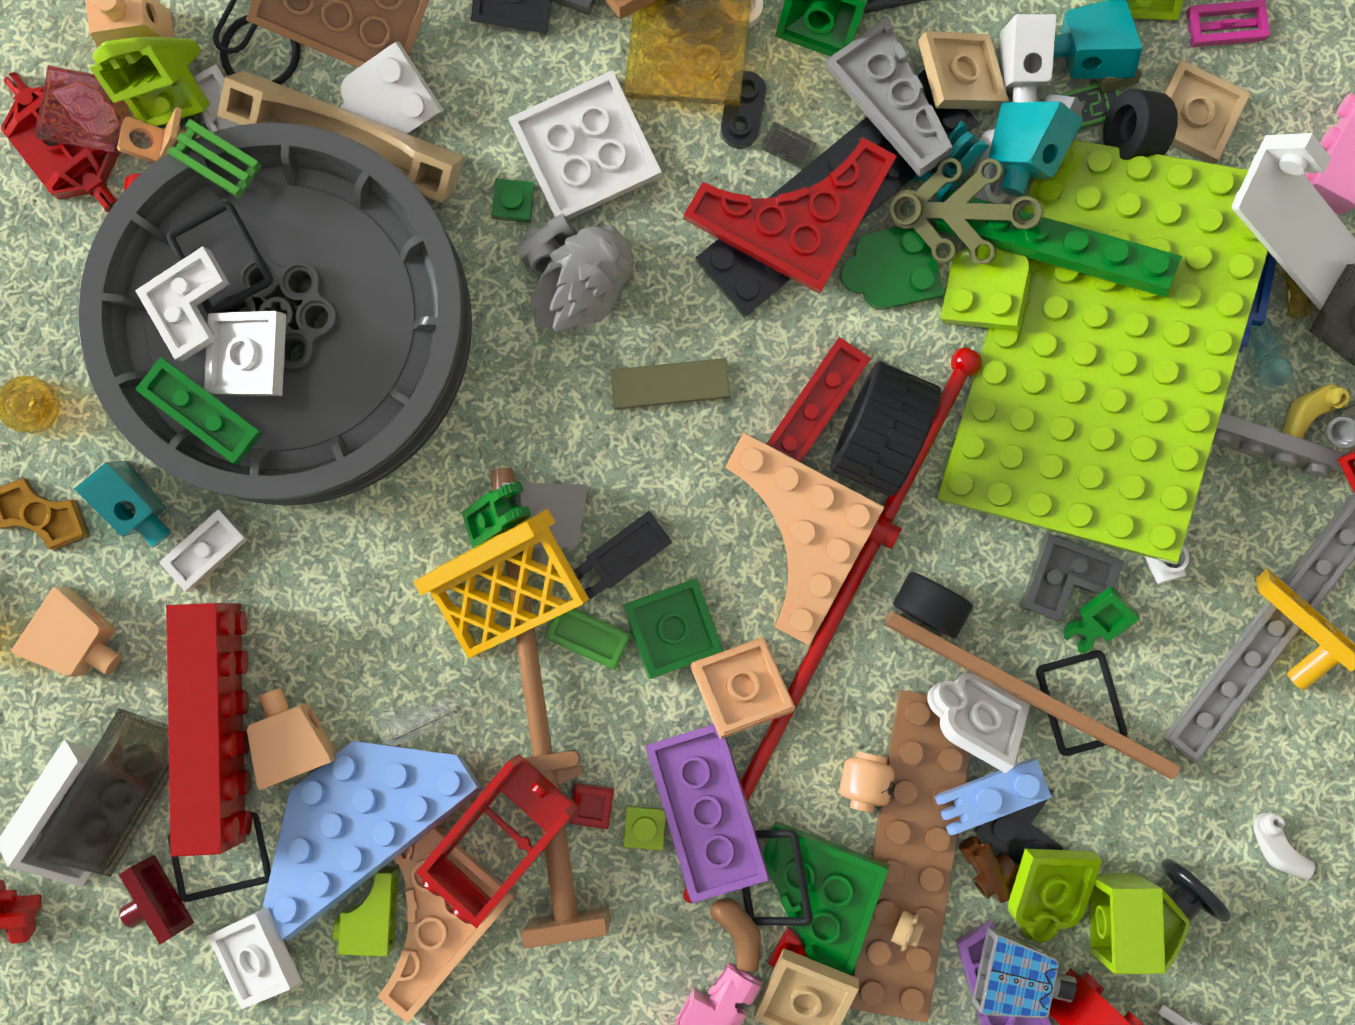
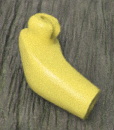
(1311, 405)

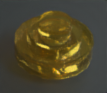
(28, 404)

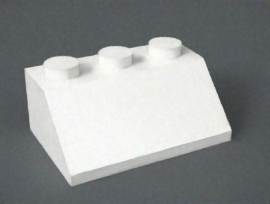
(38, 811)

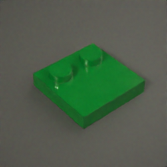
(672, 628)

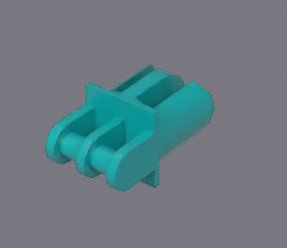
(966, 150)

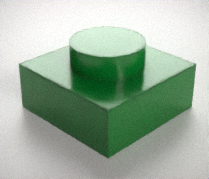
(513, 200)

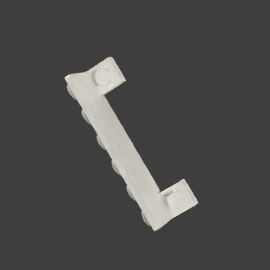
(1292, 215)

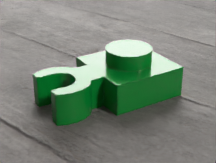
(1103, 616)

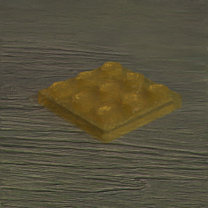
(688, 51)

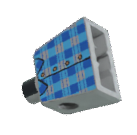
(1018, 978)

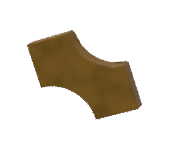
(54, 522)

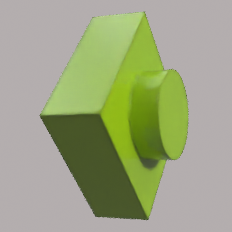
(644, 828)

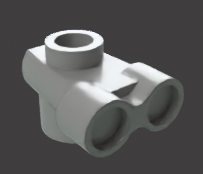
(541, 242)

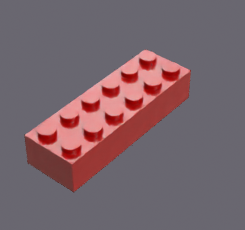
(207, 728)

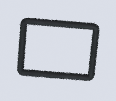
(248, 241)
(1111, 691)
(231, 887)
(784, 921)

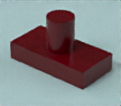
(153, 901)

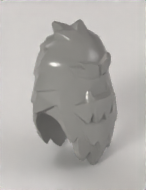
(583, 279)

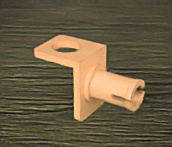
(160, 138)

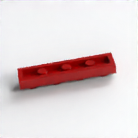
(819, 400)

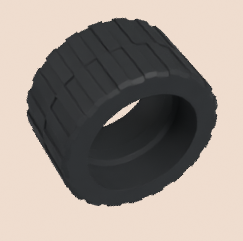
(886, 429)

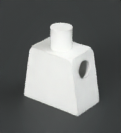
(1027, 45)

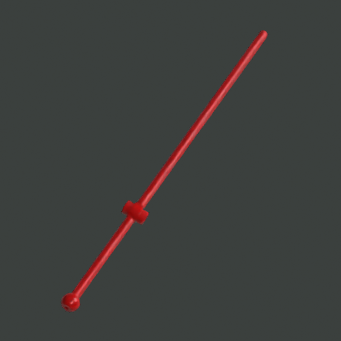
(965, 364)

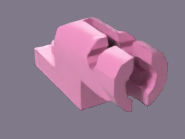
(723, 1004)

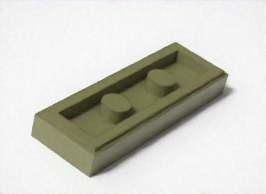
(670, 383)

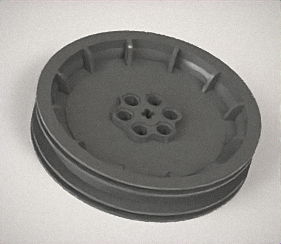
(377, 265)

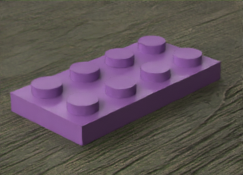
(707, 813)

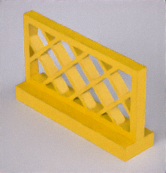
(494, 553)

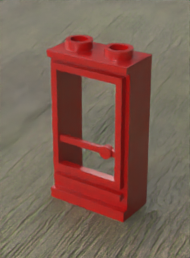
(536, 798)

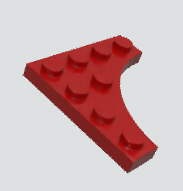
(801, 229)

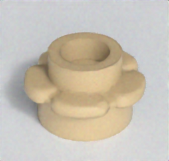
(908, 930)

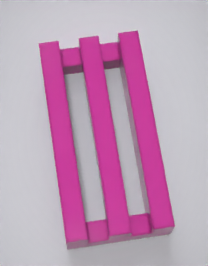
(1195, 27)

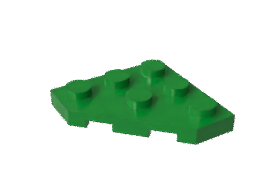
(841, 894)

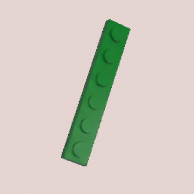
(1080, 251)

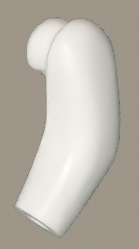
(1277, 848)

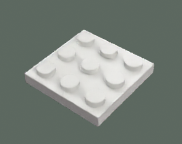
(585, 147)

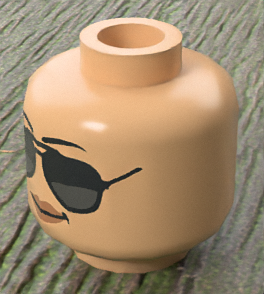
(867, 781)

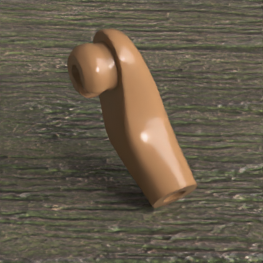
(742, 930)

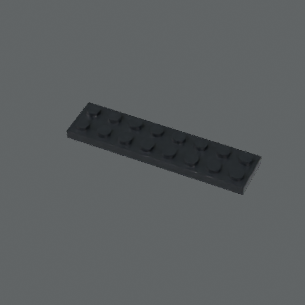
(751, 282)

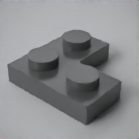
(1061, 567)

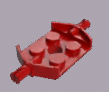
(62, 168)

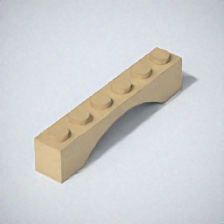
(258, 100)

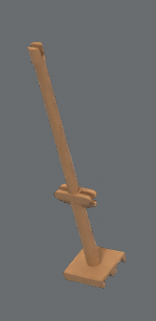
(559, 767)

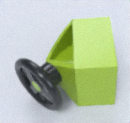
(1140, 925)

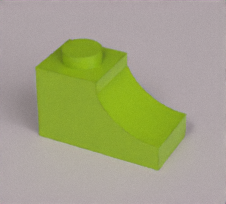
(370, 926)

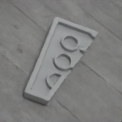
(891, 96)
(1280, 447)

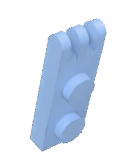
(994, 796)

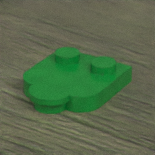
(892, 269)

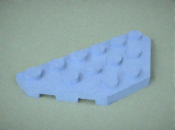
(356, 820)

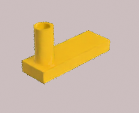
(1334, 645)

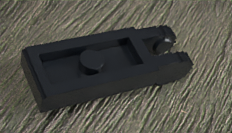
(624, 553)

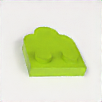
(987, 293)
(1052, 890)

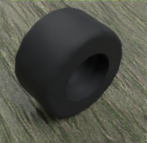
(1140, 123)
(933, 604)

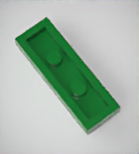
(199, 411)

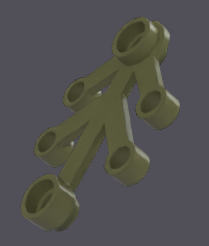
(957, 210)

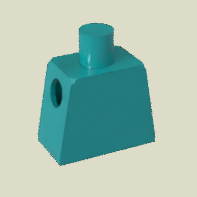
(1099, 41)
(1032, 141)
(120, 482)

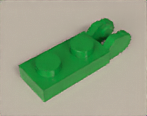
(494, 514)

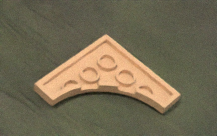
(820, 527)
(434, 933)

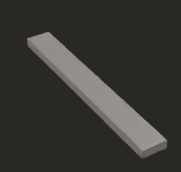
(1264, 640)

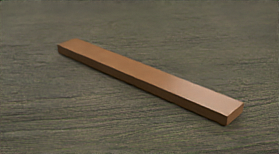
(1032, 695)

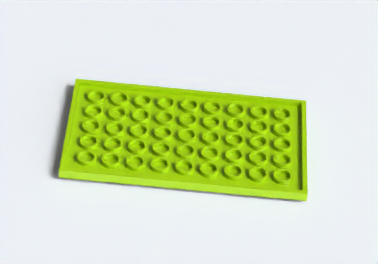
(1108, 391)

